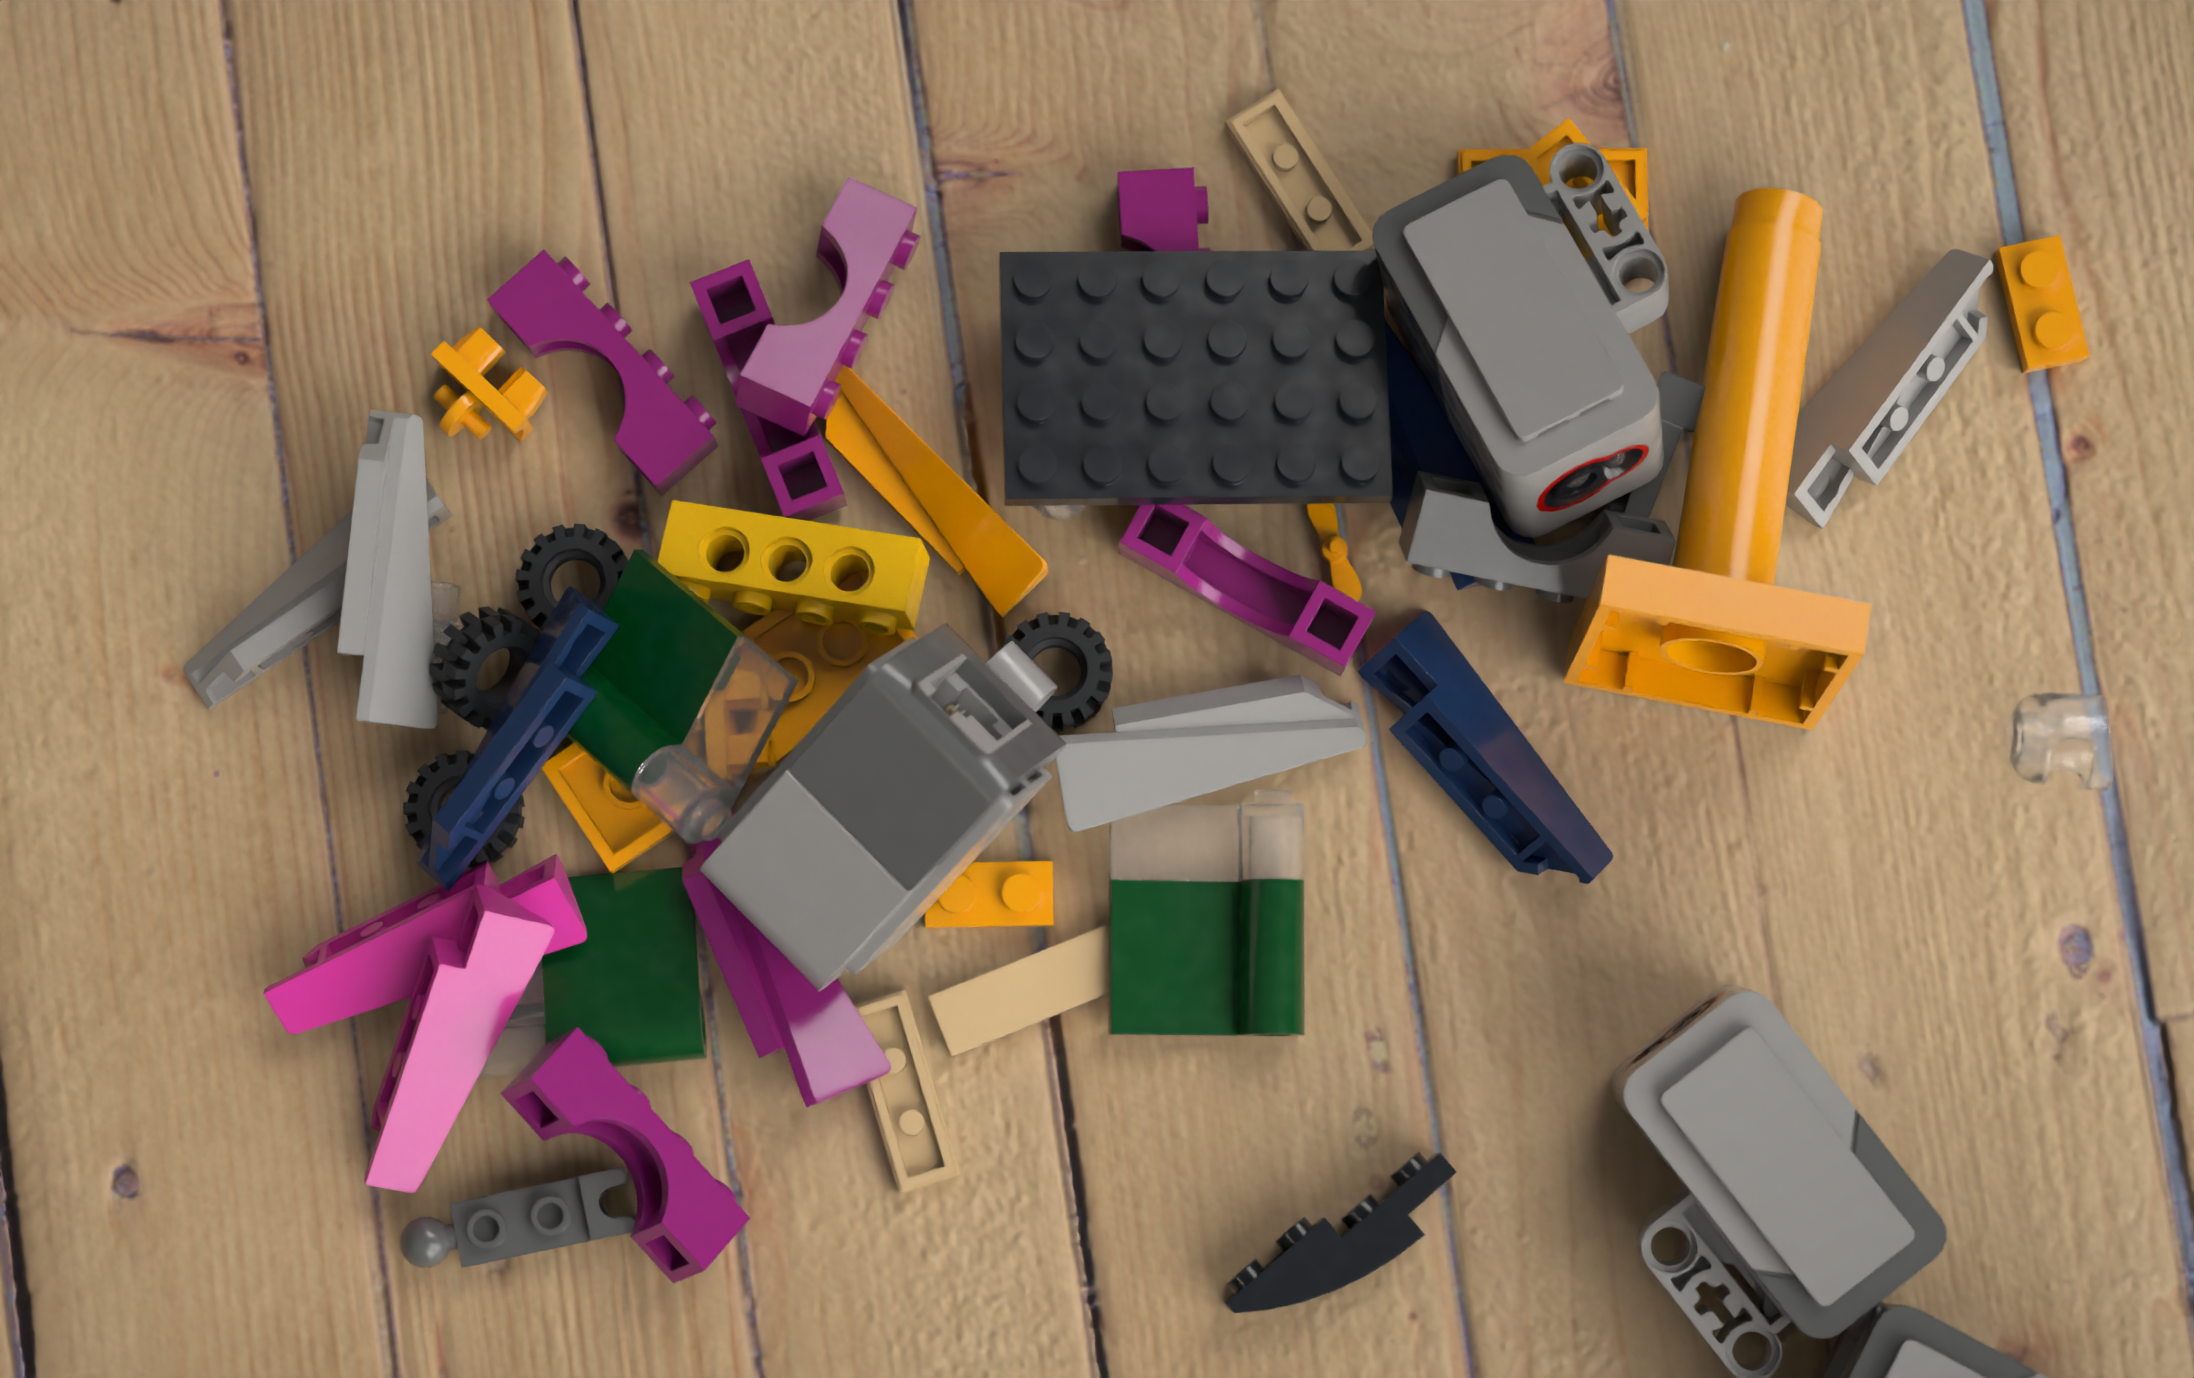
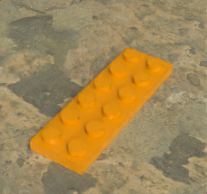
(818, 656)

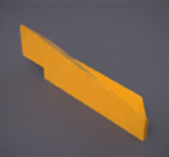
(931, 496)

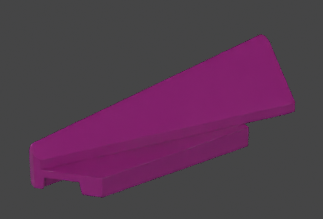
(779, 1007)

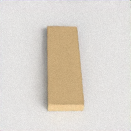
(1298, 177)
(1024, 992)
(907, 1098)

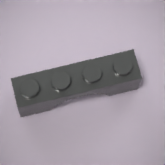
(1453, 531)

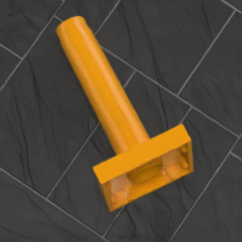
(1714, 623)

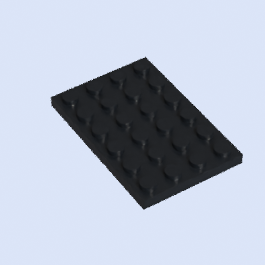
(1194, 378)

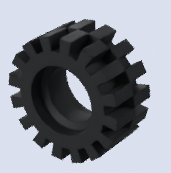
(555, 550)
(1090, 651)
(467, 653)
(426, 799)

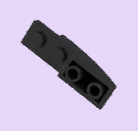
(1322, 1261)

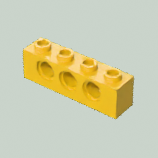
(889, 599)

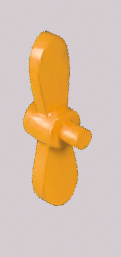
(1334, 549)

